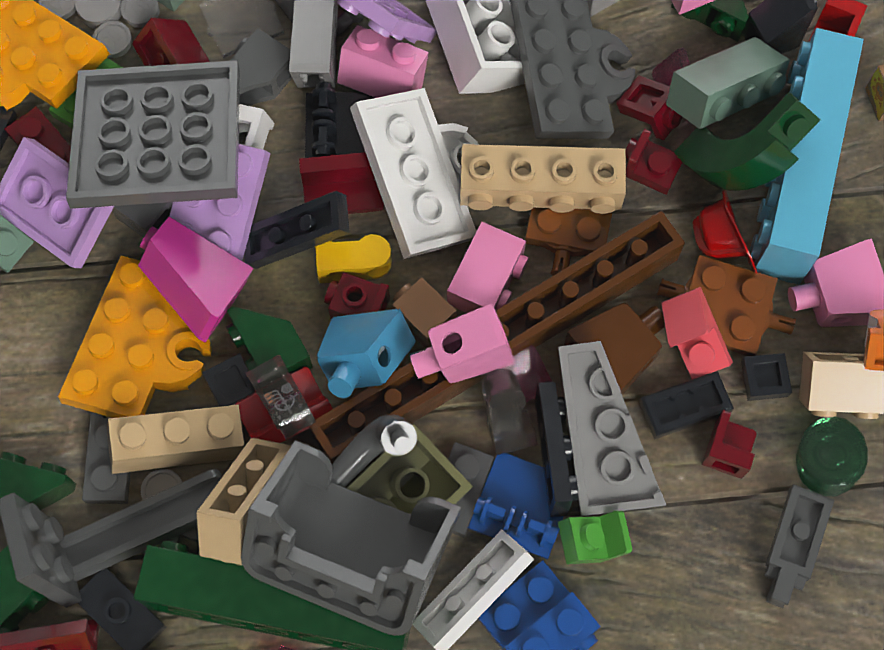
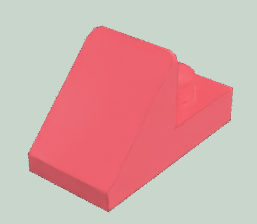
(695, 332)

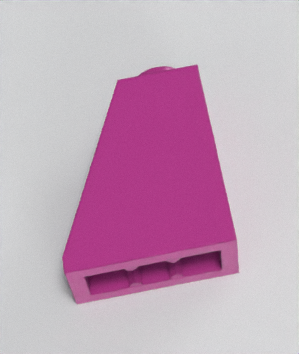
(192, 275)

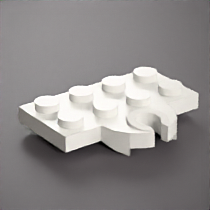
(416, 170)

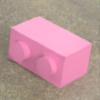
(380, 64)
(487, 270)

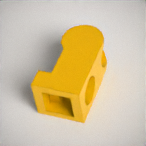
(363, 258)

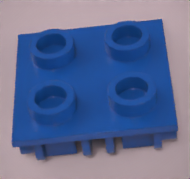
(518, 504)

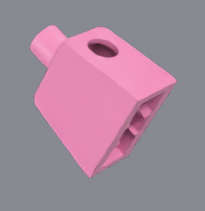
(842, 287)
(480, 342)

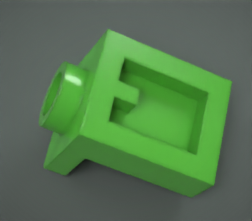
(595, 538)

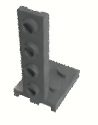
(55, 562)

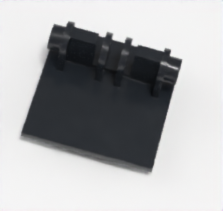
(330, 123)

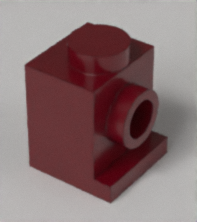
(374, 296)

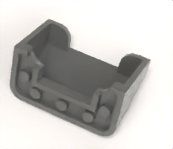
(343, 545)

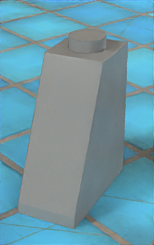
(314, 43)

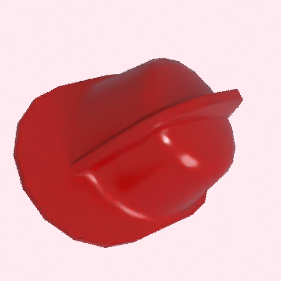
(718, 232)

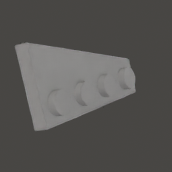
(604, 441)

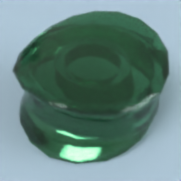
(831, 456)

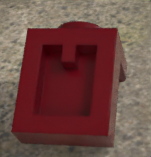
(647, 102)
(651, 163)

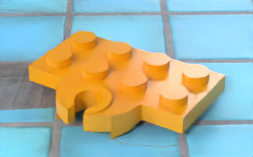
(42, 54)
(131, 349)

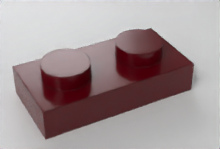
(38, 127)

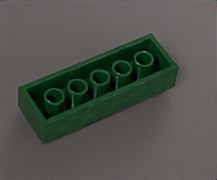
(228, 595)

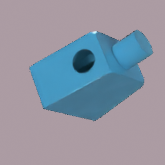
(363, 349)

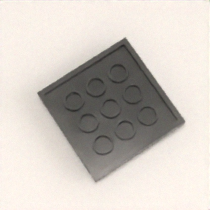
(155, 135)

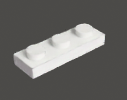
(472, 591)

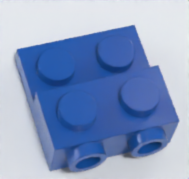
(539, 615)

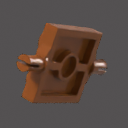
(567, 233)
(737, 301)

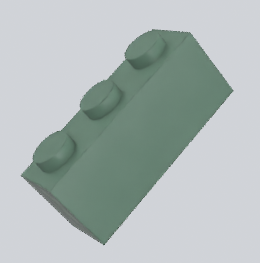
(727, 82)

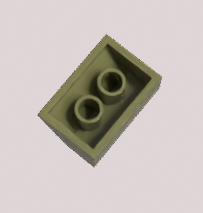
(410, 477)

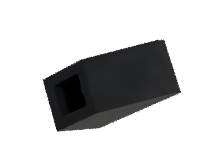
(780, 23)

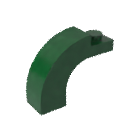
(754, 156)

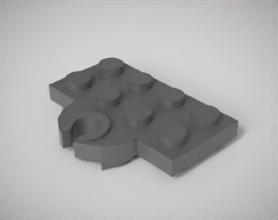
(569, 68)

